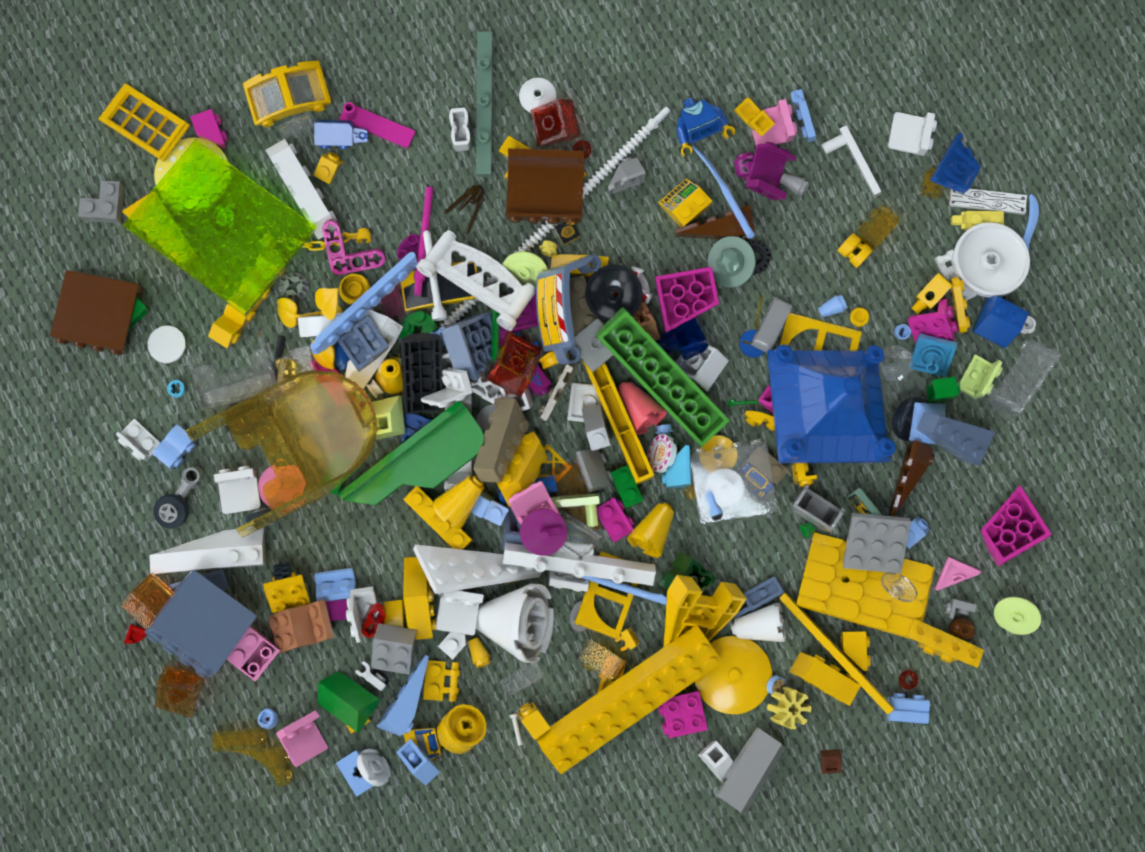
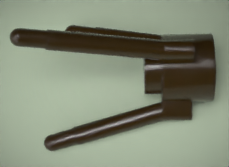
(473, 196)

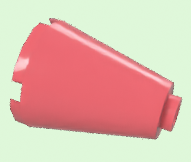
(640, 407)

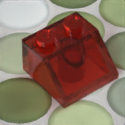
(555, 122)

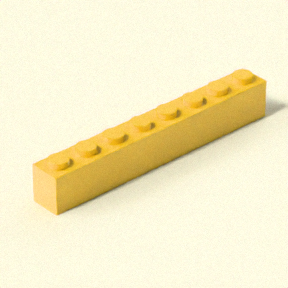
(620, 423)

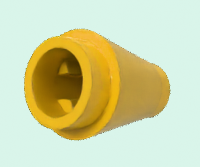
(479, 654)

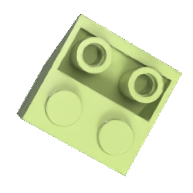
(389, 417)

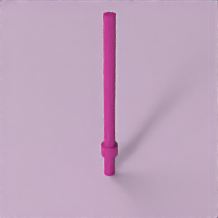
(418, 277)

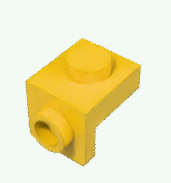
(328, 167)

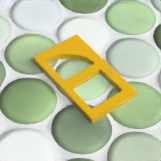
(797, 323)
(587, 614)

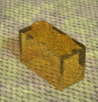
(879, 227)
(603, 661)

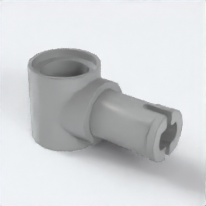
(187, 482)

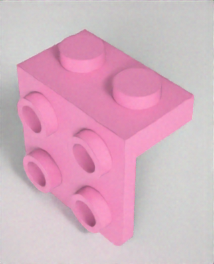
(784, 128)
(531, 499)

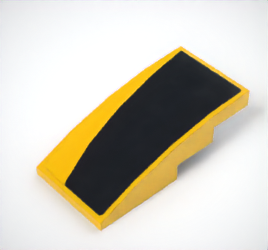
(449, 292)

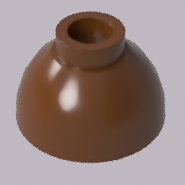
(962, 628)

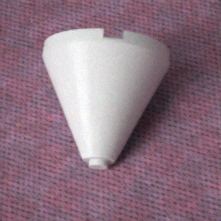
(519, 621)

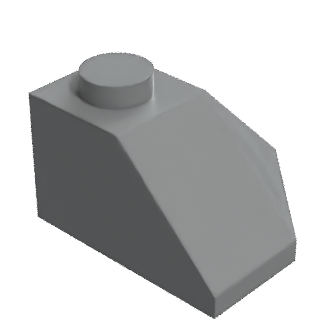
(627, 175)

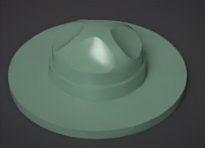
(732, 261)

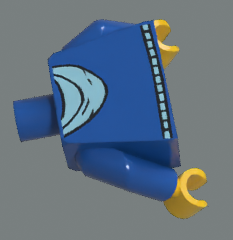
(700, 121)

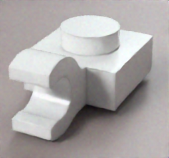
(376, 680)

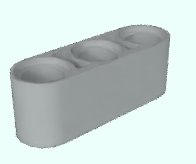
(771, 324)

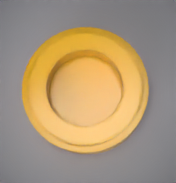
(859, 317)

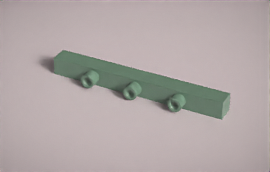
(484, 104)

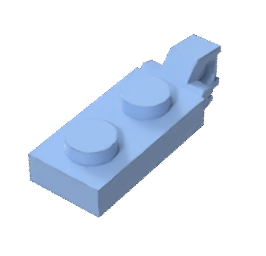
(803, 114)

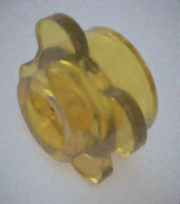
(690, 493)

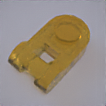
(285, 368)

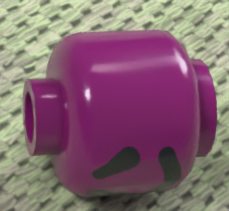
(743, 165)

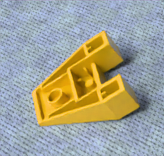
(689, 608)

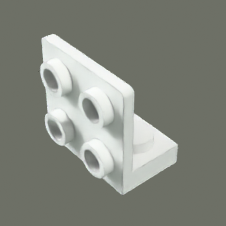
(456, 388)
(458, 612)

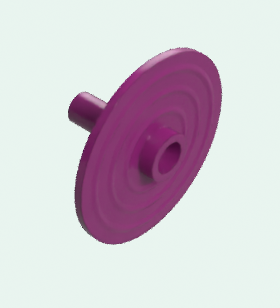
(543, 532)

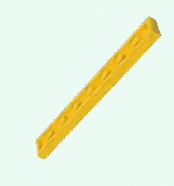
(837, 653)

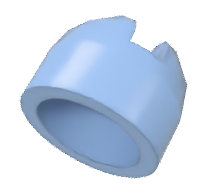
(904, 334)

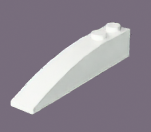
(212, 552)

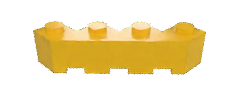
(228, 327)

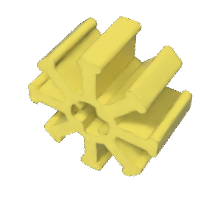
(788, 716)

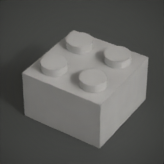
(393, 649)

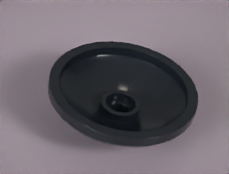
(611, 279)

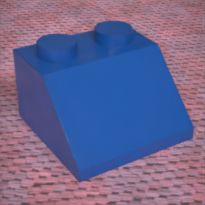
(1000, 321)

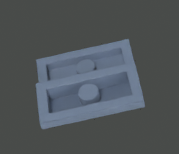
(363, 344)

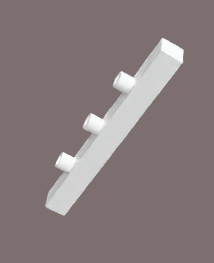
(590, 565)

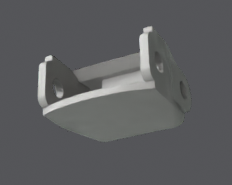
(816, 510)

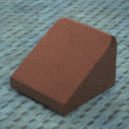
(830, 761)

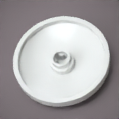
(991, 260)

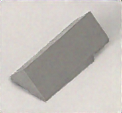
(750, 770)

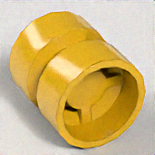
(849, 247)

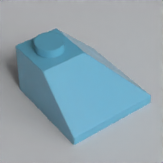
(679, 473)

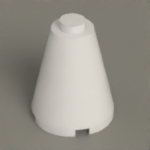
(761, 625)

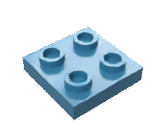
(933, 355)

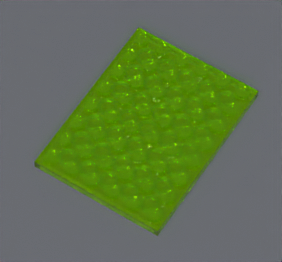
(220, 227)

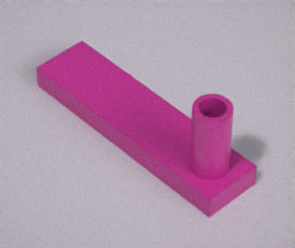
(378, 125)

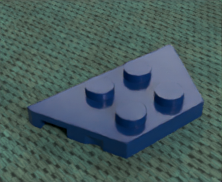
(956, 167)

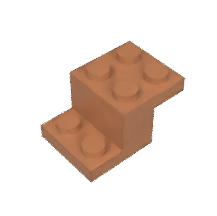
(301, 626)

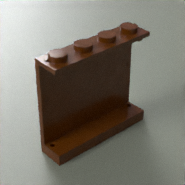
(545, 186)
(94, 312)

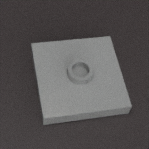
(592, 350)

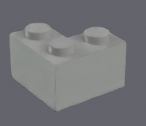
(106, 208)

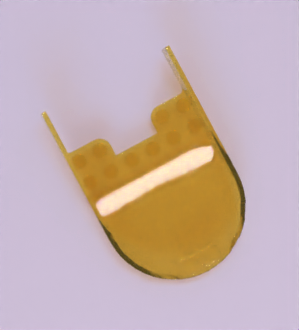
(312, 433)

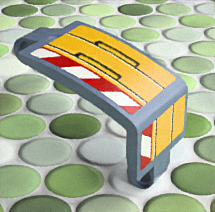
(555, 310)

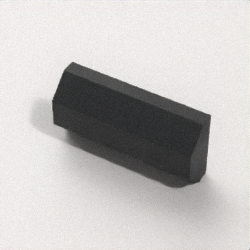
(420, 370)

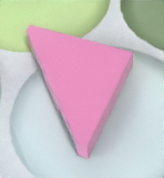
(954, 572)

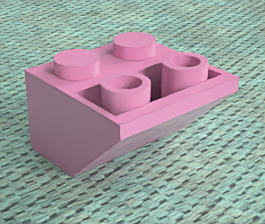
(253, 653)

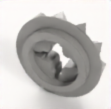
(302, 287)

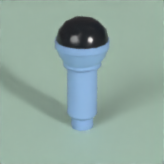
(715, 512)

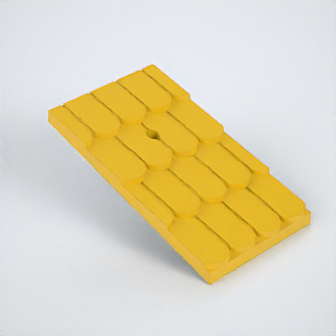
(863, 597)

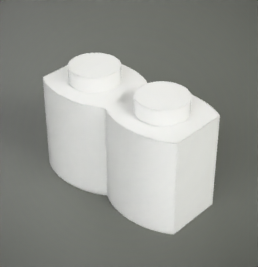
(460, 129)

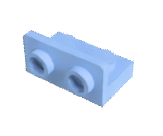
(334, 584)

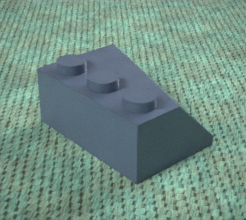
(470, 344)

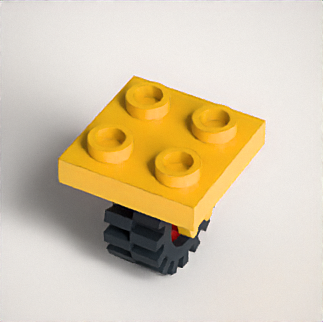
(286, 589)

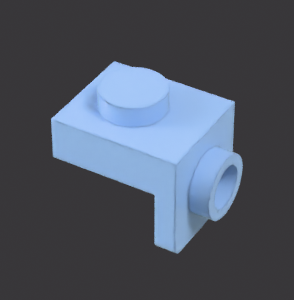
(917, 531)

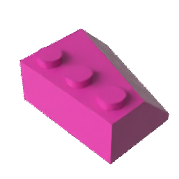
(685, 295)
(1014, 528)

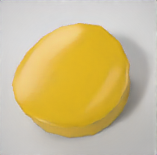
(353, 287)
(549, 360)

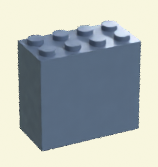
(200, 624)

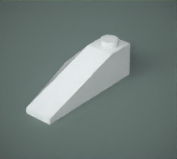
(389, 331)

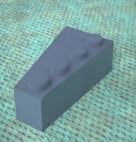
(958, 438)

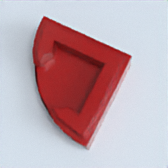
(135, 634)

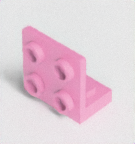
(302, 739)

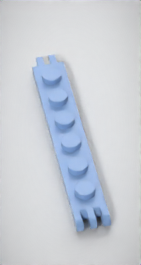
(361, 306)

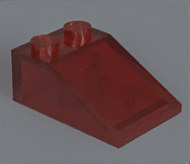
(514, 364)

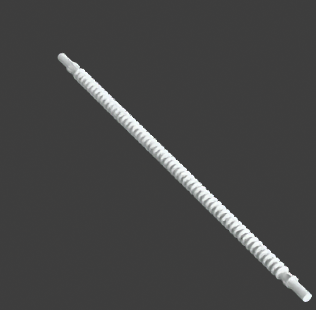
(652, 124)

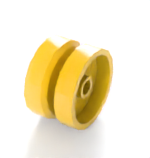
(461, 729)

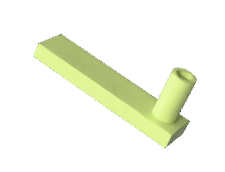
(588, 500)

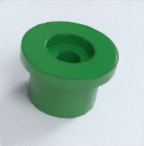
(807, 529)

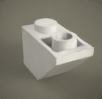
(716, 759)

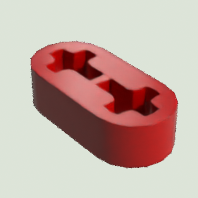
(370, 619)

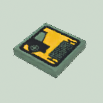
(862, 502)

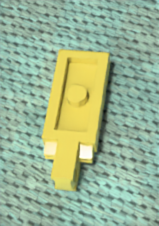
(971, 218)

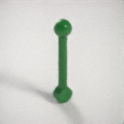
(731, 402)

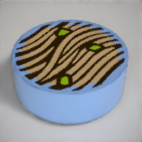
(776, 684)

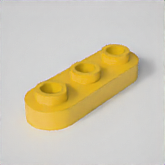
(960, 304)

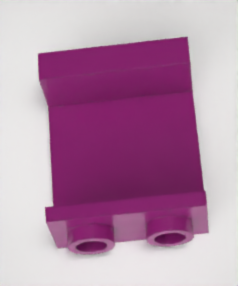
(767, 170)

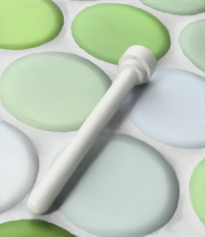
(438, 311)

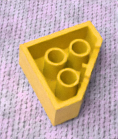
(524, 467)
(418, 599)

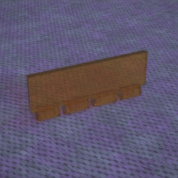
(565, 479)

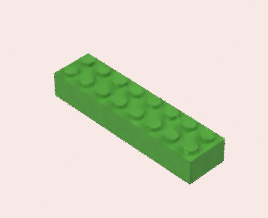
(661, 377)

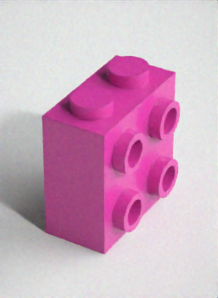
(683, 715)

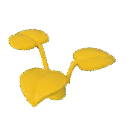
(327, 302)

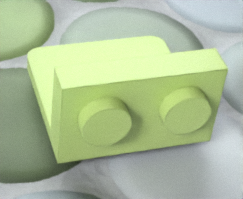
(979, 376)

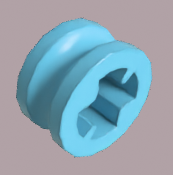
(170, 388)

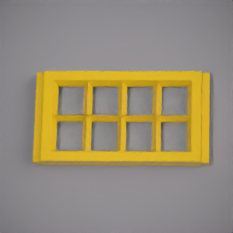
(144, 122)

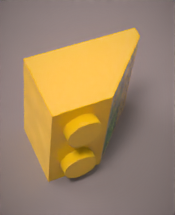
(685, 203)

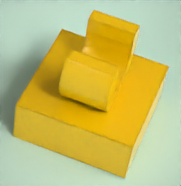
(630, 639)

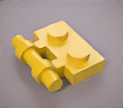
(435, 679)

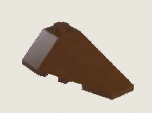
(718, 227)
(915, 463)

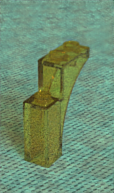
(251, 744)

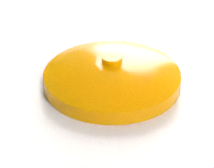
(739, 680)

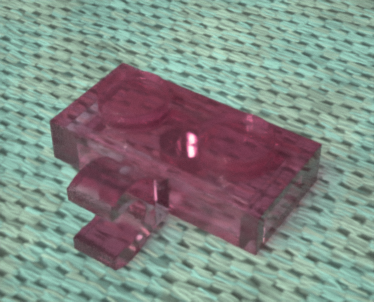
(392, 303)

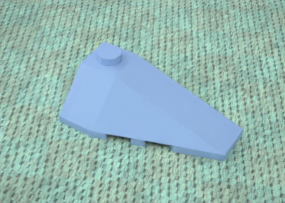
(402, 711)

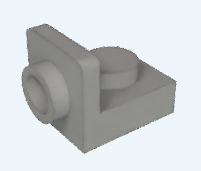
(963, 608)

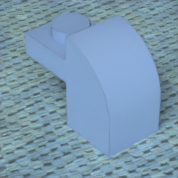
(490, 509)

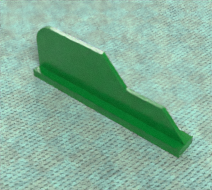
(423, 459)

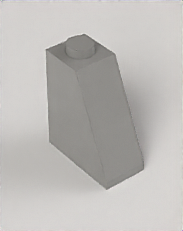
(596, 427)

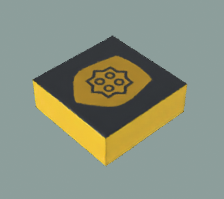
(567, 233)

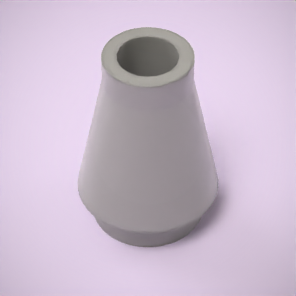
(795, 184)

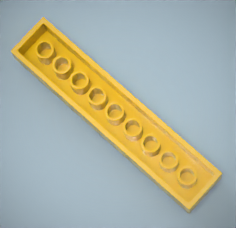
(628, 699)

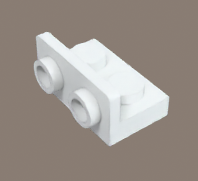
(138, 439)

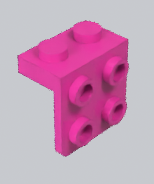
(935, 324)

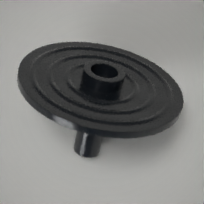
(903, 417)

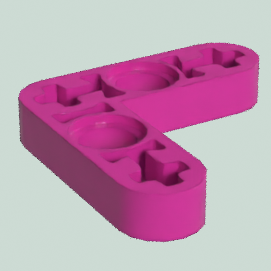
(342, 256)

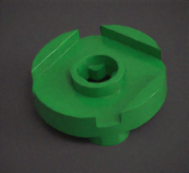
(418, 320)

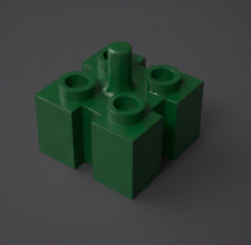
(689, 567)

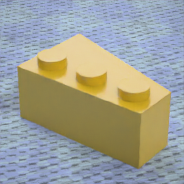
(825, 677)

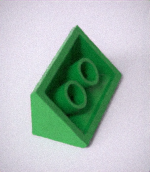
(346, 700)

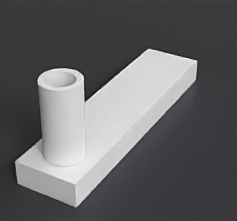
(846, 138)

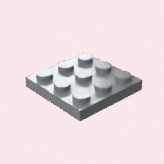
(876, 543)

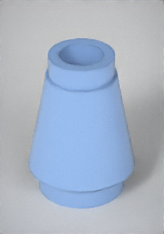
(833, 306)

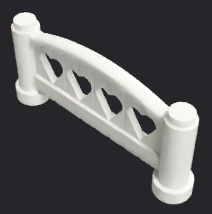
(508, 306)

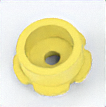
(548, 248)

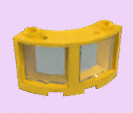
(286, 92)

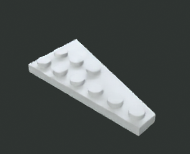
(465, 569)

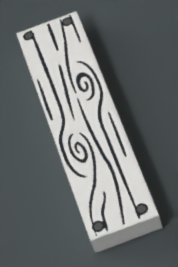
(989, 201)

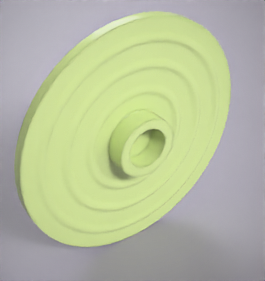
(525, 267)
(1017, 615)

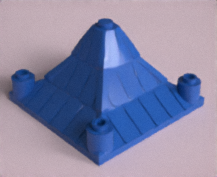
(828, 406)

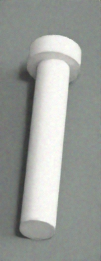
(516, 728)

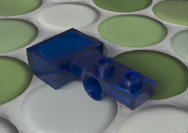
(686, 338)

